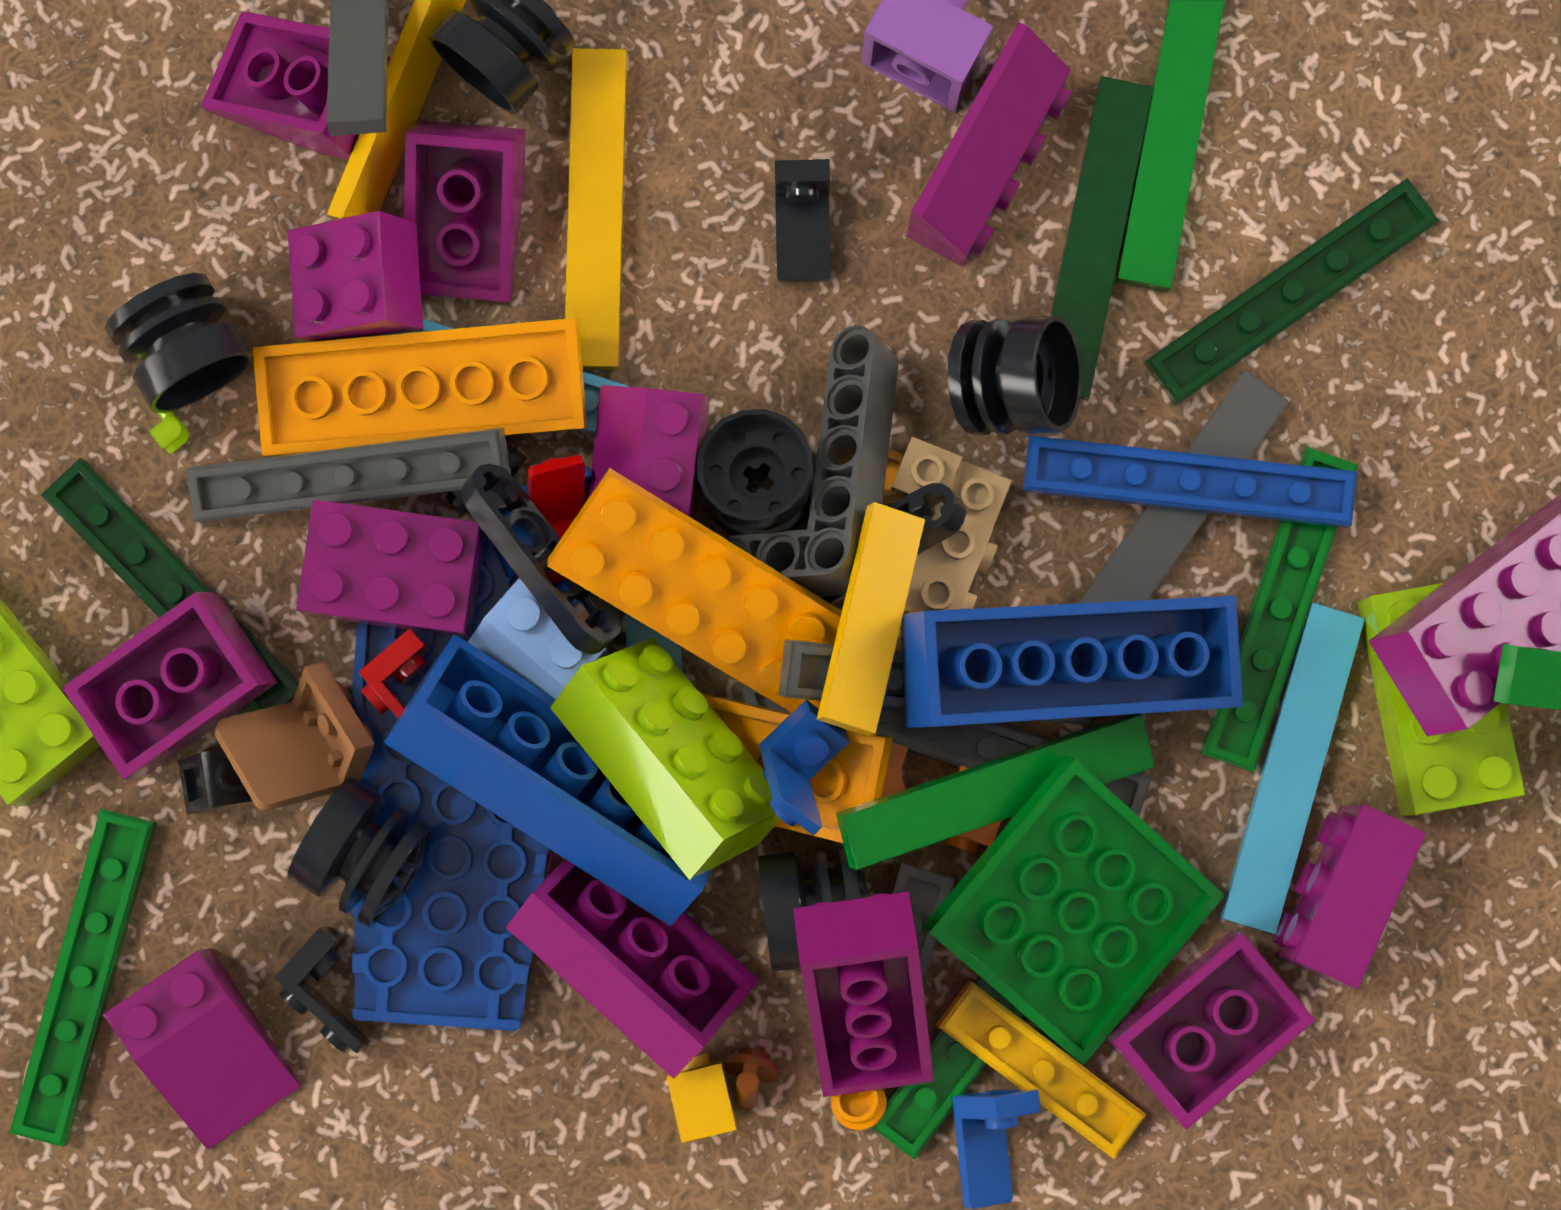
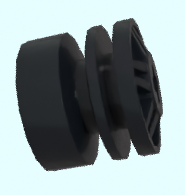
(499, 43)
(178, 342)
(1014, 375)
(748, 449)
(358, 850)
(786, 888)

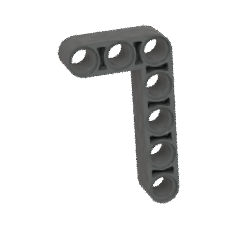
(847, 467)

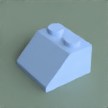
(529, 642)

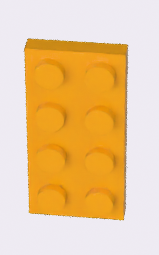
(844, 782)

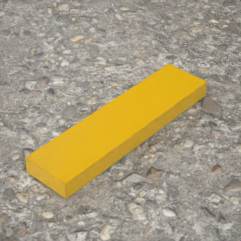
(870, 619)
(1040, 1065)

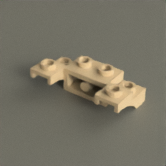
(948, 568)

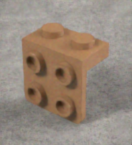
(298, 746)

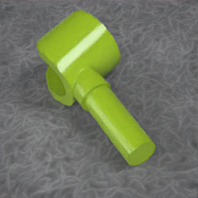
(170, 432)

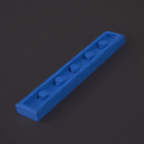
(1189, 481)

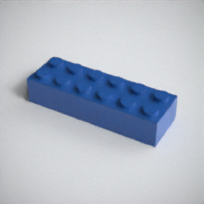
(1070, 660)
(516, 758)

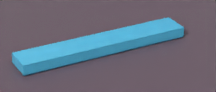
(1292, 769)

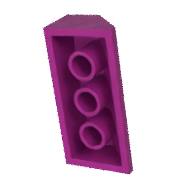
(990, 147)
(652, 441)

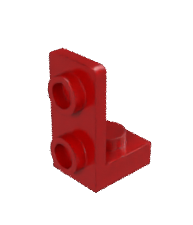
(558, 493)
(398, 661)

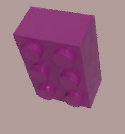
(391, 569)
(169, 684)
(1347, 894)
(1210, 1028)

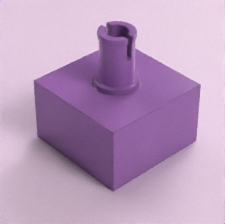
(927, 47)

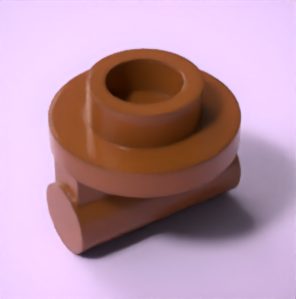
(750, 1067)

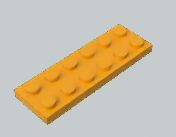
(420, 386)
(691, 585)

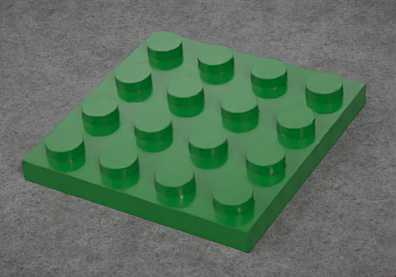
(1074, 909)

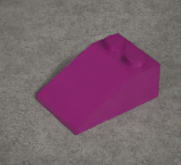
(278, 83)
(466, 206)
(203, 1047)

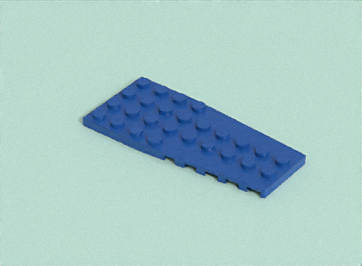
(446, 943)

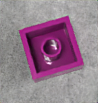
(355, 278)

